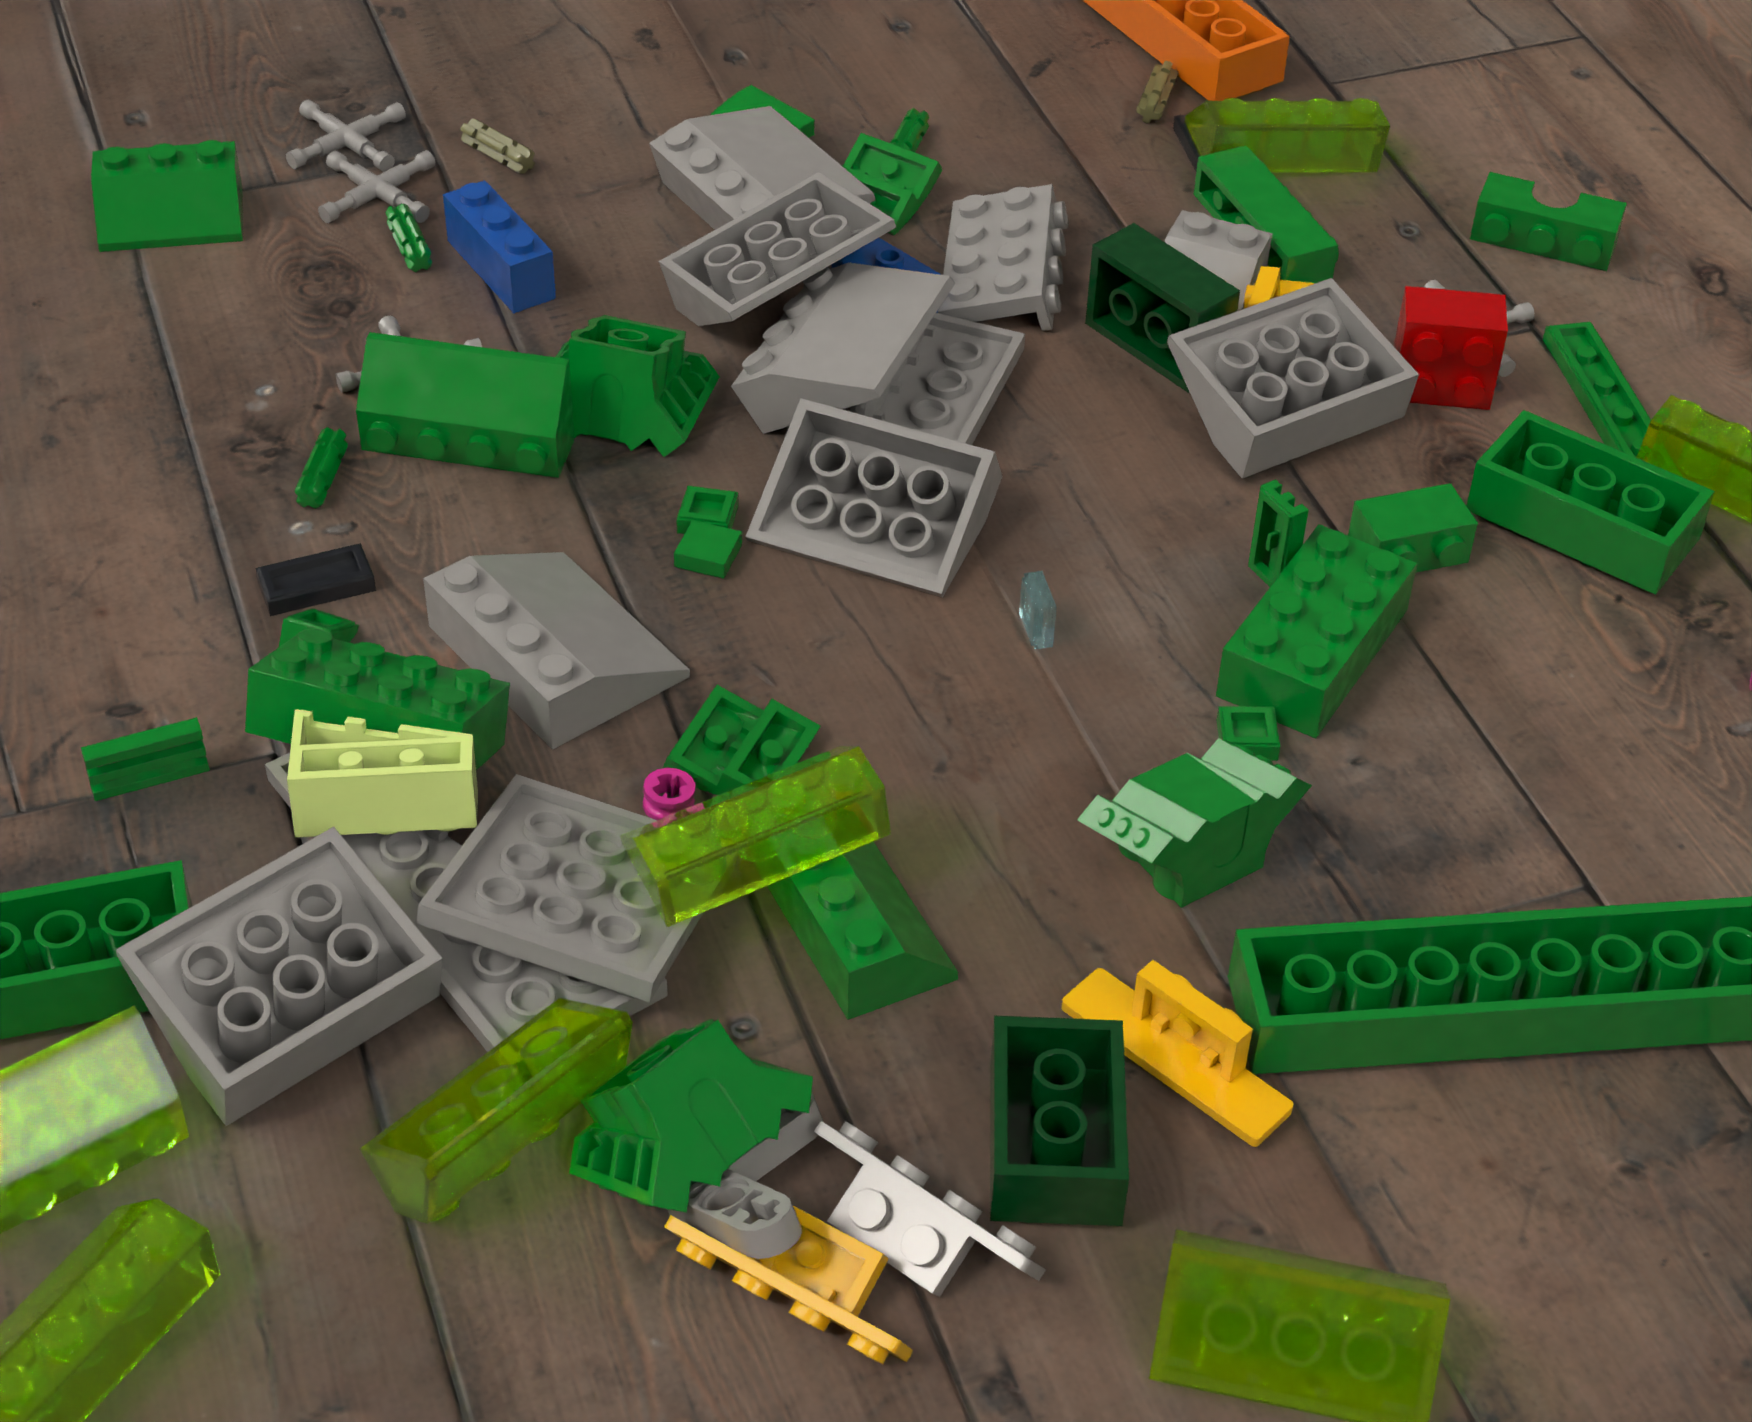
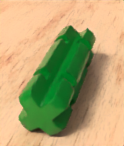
(911, 130)
(408, 237)
(321, 468)

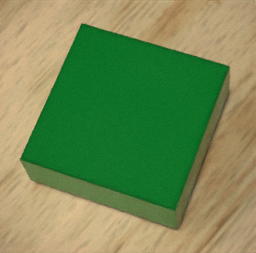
(707, 506)
(708, 549)
(1251, 728)

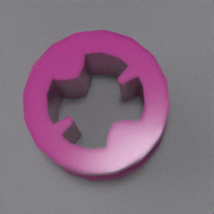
(672, 781)

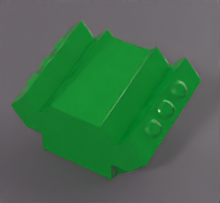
(636, 382)
(1198, 818)
(682, 1116)

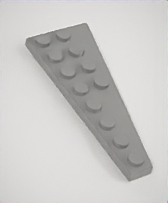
(482, 985)

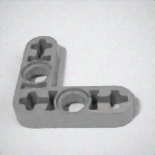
(744, 1211)

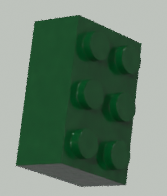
(1150, 291)
(1058, 1121)

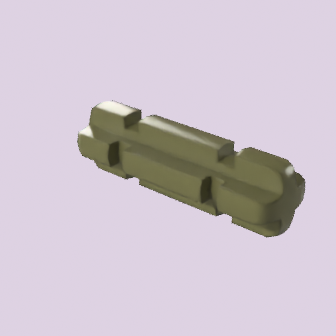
(1157, 92)
(497, 146)

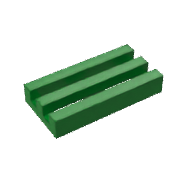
(1276, 532)
(151, 761)

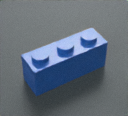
(499, 246)

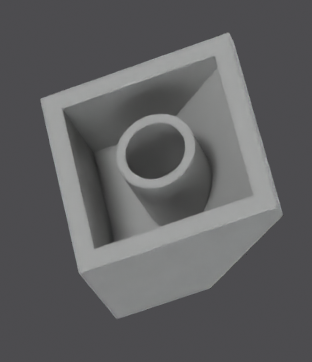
(1222, 247)

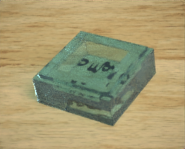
(1037, 610)

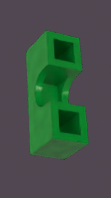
(1575, 234)

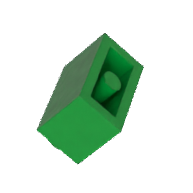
(1419, 525)

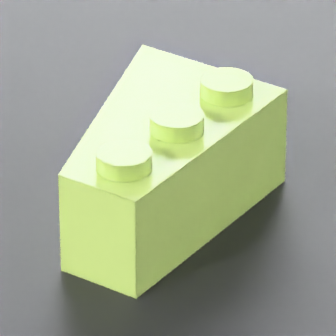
(379, 779)

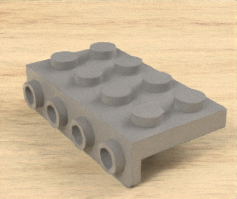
(1006, 255)
(949, 379)

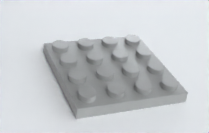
(557, 890)

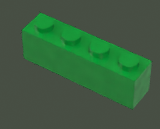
(1244, 191)

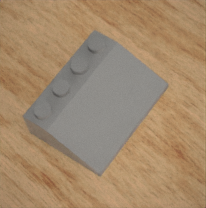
(741, 160)
(770, 250)
(838, 340)
(1291, 376)
(875, 497)
(551, 636)
(281, 974)

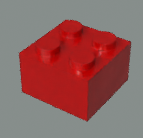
(1452, 344)

